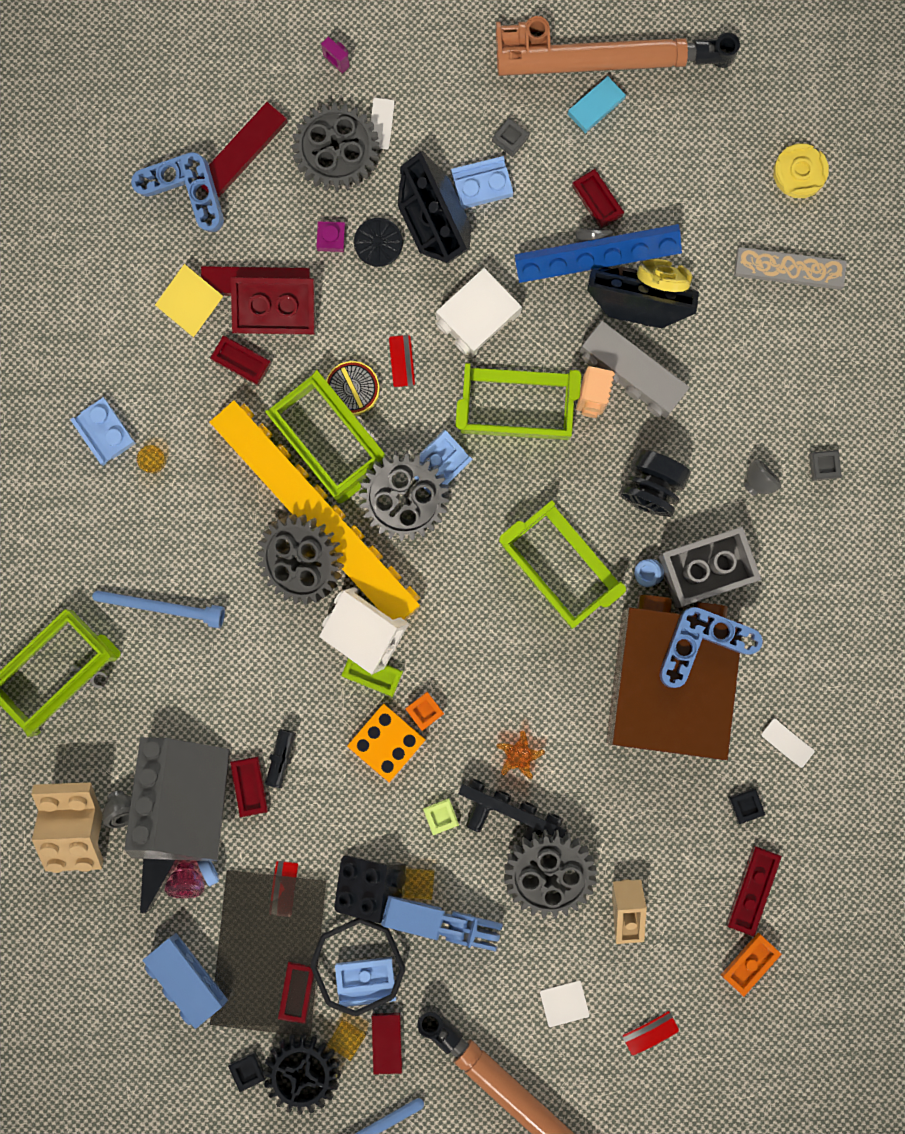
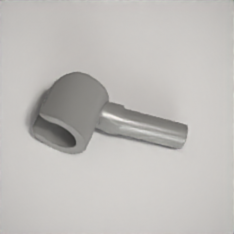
(75, 668)

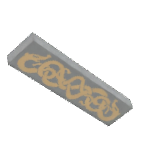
(790, 268)

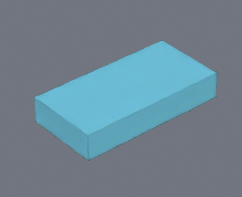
(596, 104)

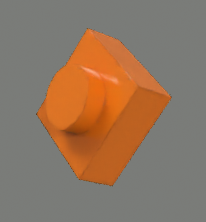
(424, 711)

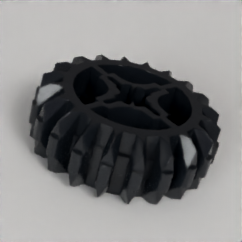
(312, 1075)

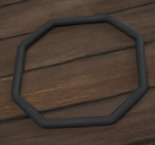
(319, 980)

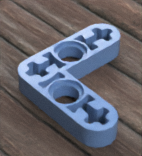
(184, 177)
(695, 637)

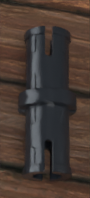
(280, 758)

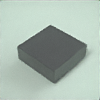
(510, 137)
(825, 465)

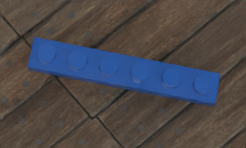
(598, 253)

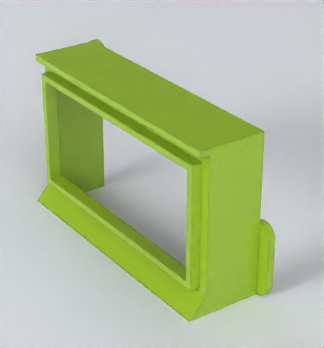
(571, 381)
(351, 484)
(615, 588)
(101, 644)

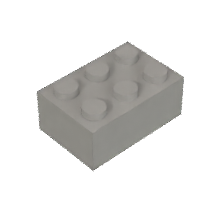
(709, 567)

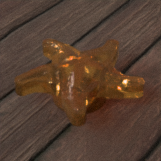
(519, 755)

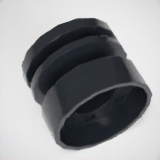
(652, 488)

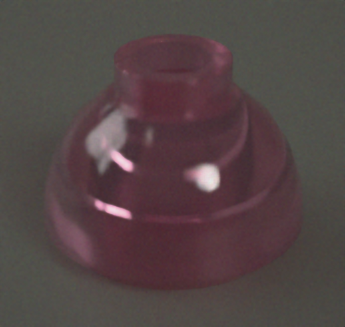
(184, 882)

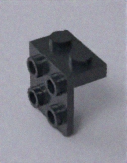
(366, 885)

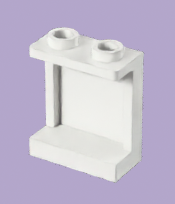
(477, 312)
(362, 631)

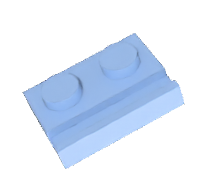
(482, 182)
(103, 431)
(447, 455)
(364, 981)

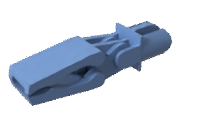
(427, 922)

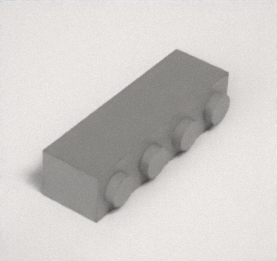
(633, 370)

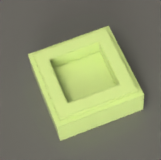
(441, 816)

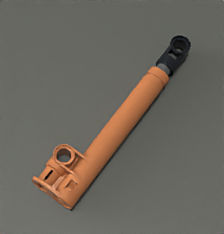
(529, 54)
(490, 1076)

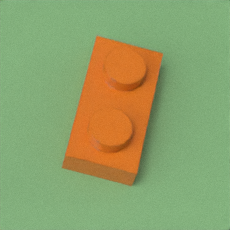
(751, 964)

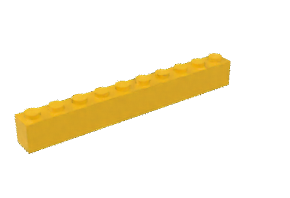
(300, 498)

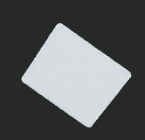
(564, 1003)

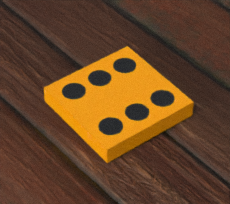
(386, 743)

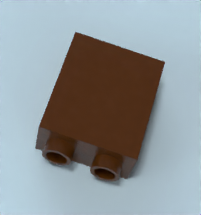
(663, 718)

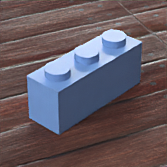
(184, 981)

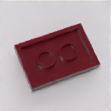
(273, 305)

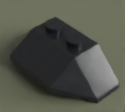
(432, 210)
(629, 299)

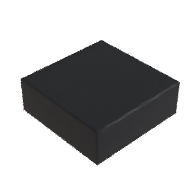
(746, 806)
(247, 1071)

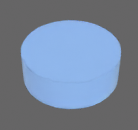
(649, 572)
(208, 872)

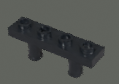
(501, 802)

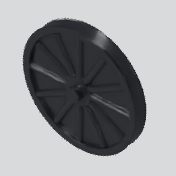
(378, 242)

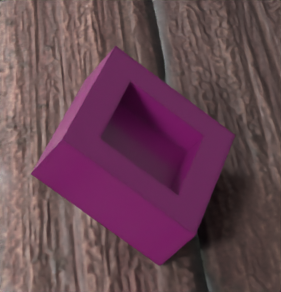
(336, 54)
(330, 236)

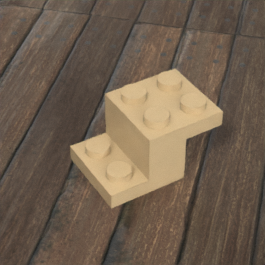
(67, 827)

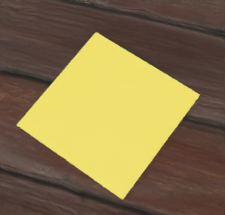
(189, 300)

